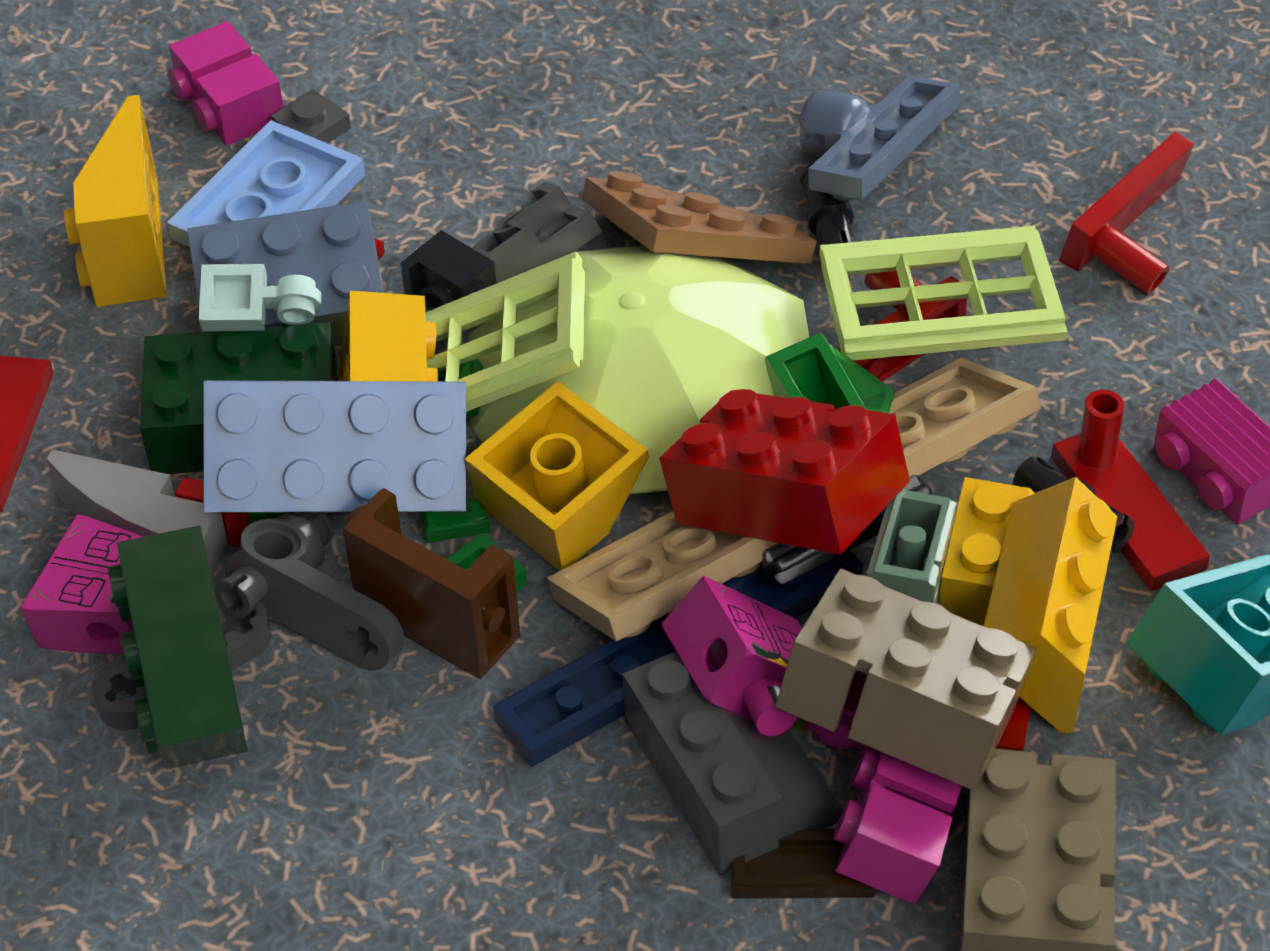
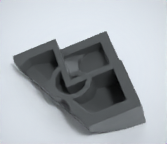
(538, 233)

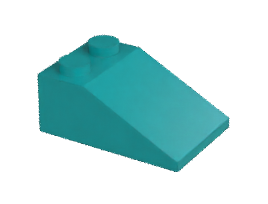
(1213, 642)

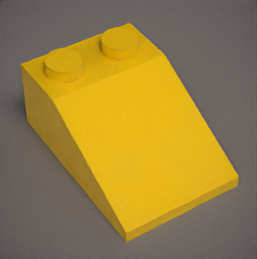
(119, 214)

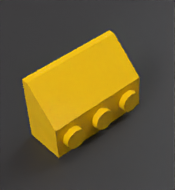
(1052, 591)

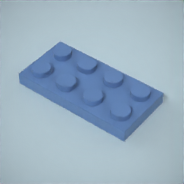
(333, 445)

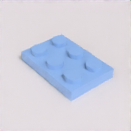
(268, 177)

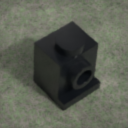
(446, 271)

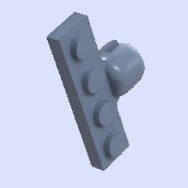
(866, 142)

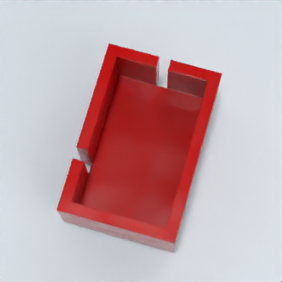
(786, 470)

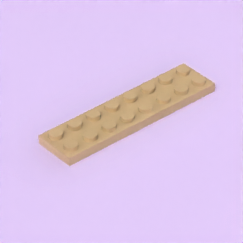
(658, 564)

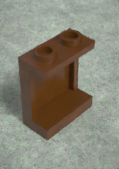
(448, 610)

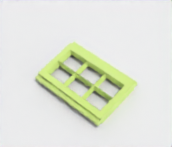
(503, 299)
(942, 334)

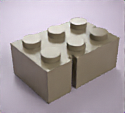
(933, 681)
(1040, 855)

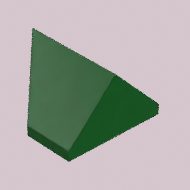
(825, 376)

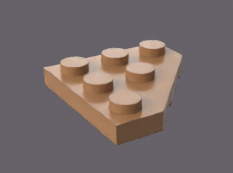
(694, 222)

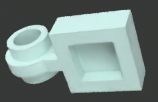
(238, 295)

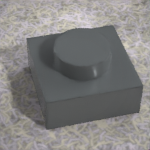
(314, 116)

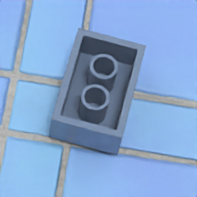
(322, 243)

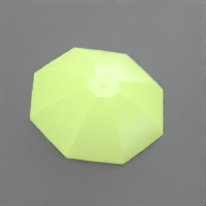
(659, 344)

